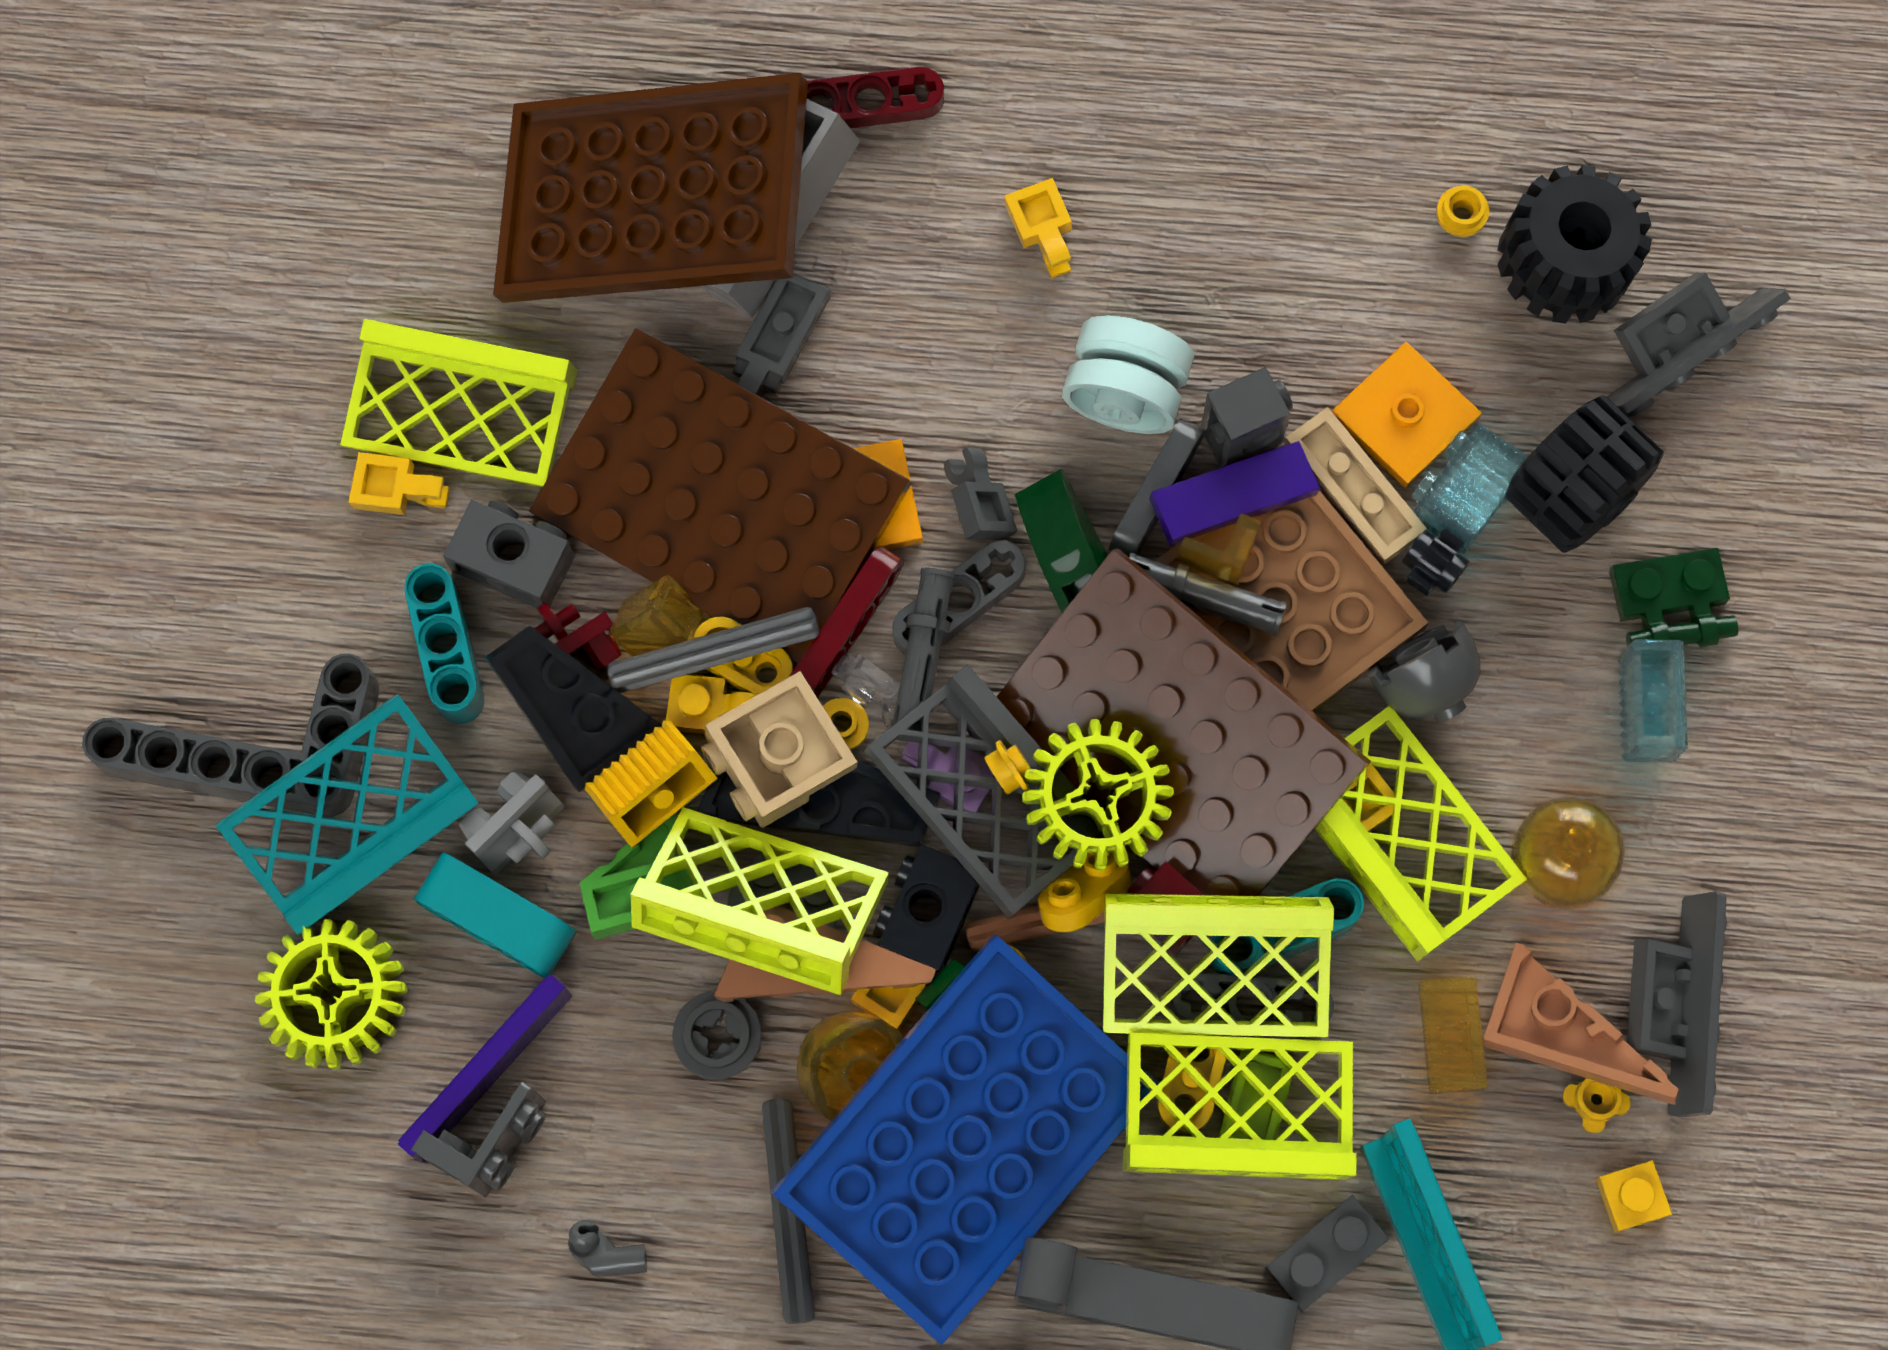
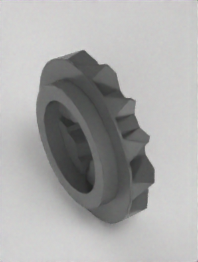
(693, 1048)

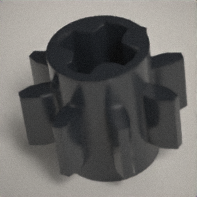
(1435, 561)

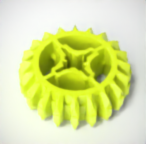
(1106, 821)
(333, 1016)

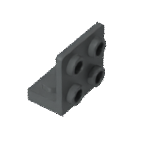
(492, 1162)

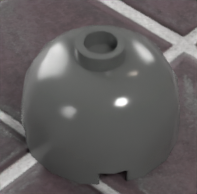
(1430, 674)

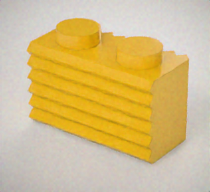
(650, 783)

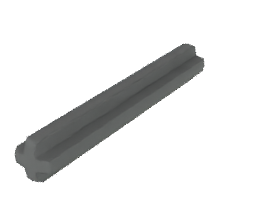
(713, 649)
(788, 1229)

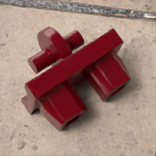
(592, 636)

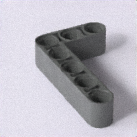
(247, 760)
(1150, 1301)

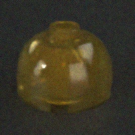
(1568, 852)
(841, 1057)

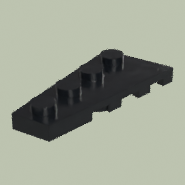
(853, 806)

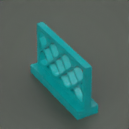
(376, 851)
(1430, 1240)

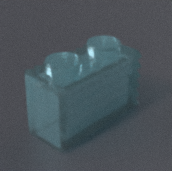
(1469, 486)
(1653, 701)

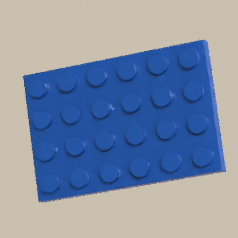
(963, 1140)

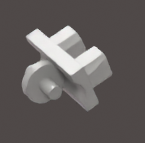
(516, 825)

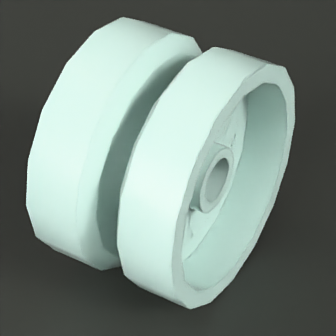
(1128, 374)

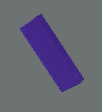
(1243, 487)

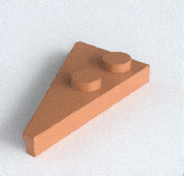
(870, 968)
(1550, 1026)

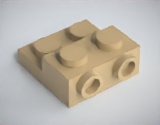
(777, 750)

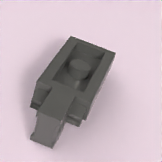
(779, 333)

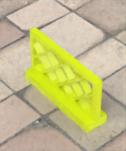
(464, 358)
(1376, 871)
(1217, 917)
(743, 930)
(1240, 1156)

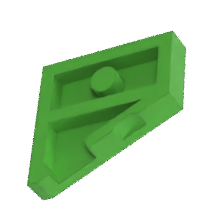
(610, 886)

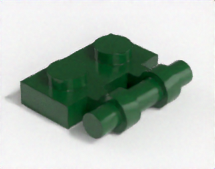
(1671, 586)

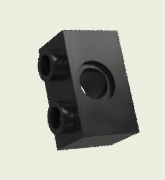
(934, 877)

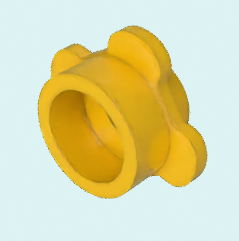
(1008, 767)
(1595, 1116)

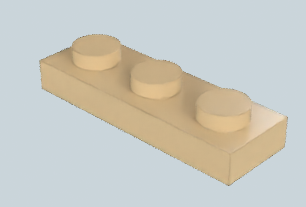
(1357, 487)

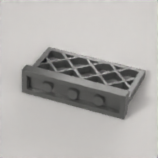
(986, 722)

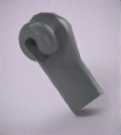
(601, 1256)

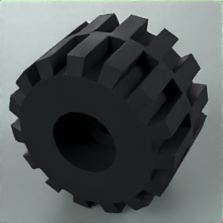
(1574, 244)
(1584, 474)

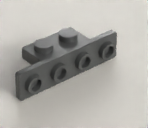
(1682, 332)
(1679, 1001)

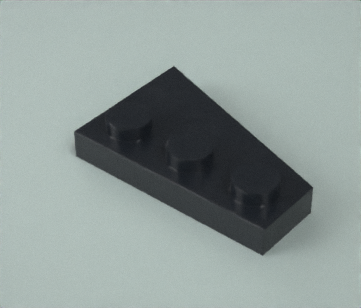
(569, 706)

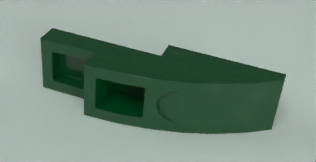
(1060, 535)

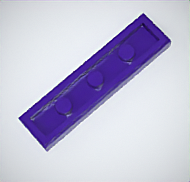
(489, 1063)

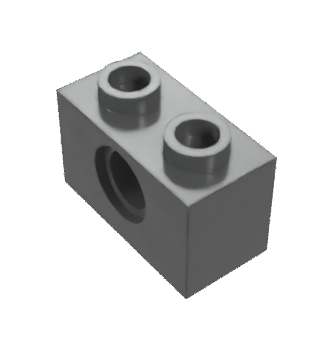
(1246, 417)
(531, 576)

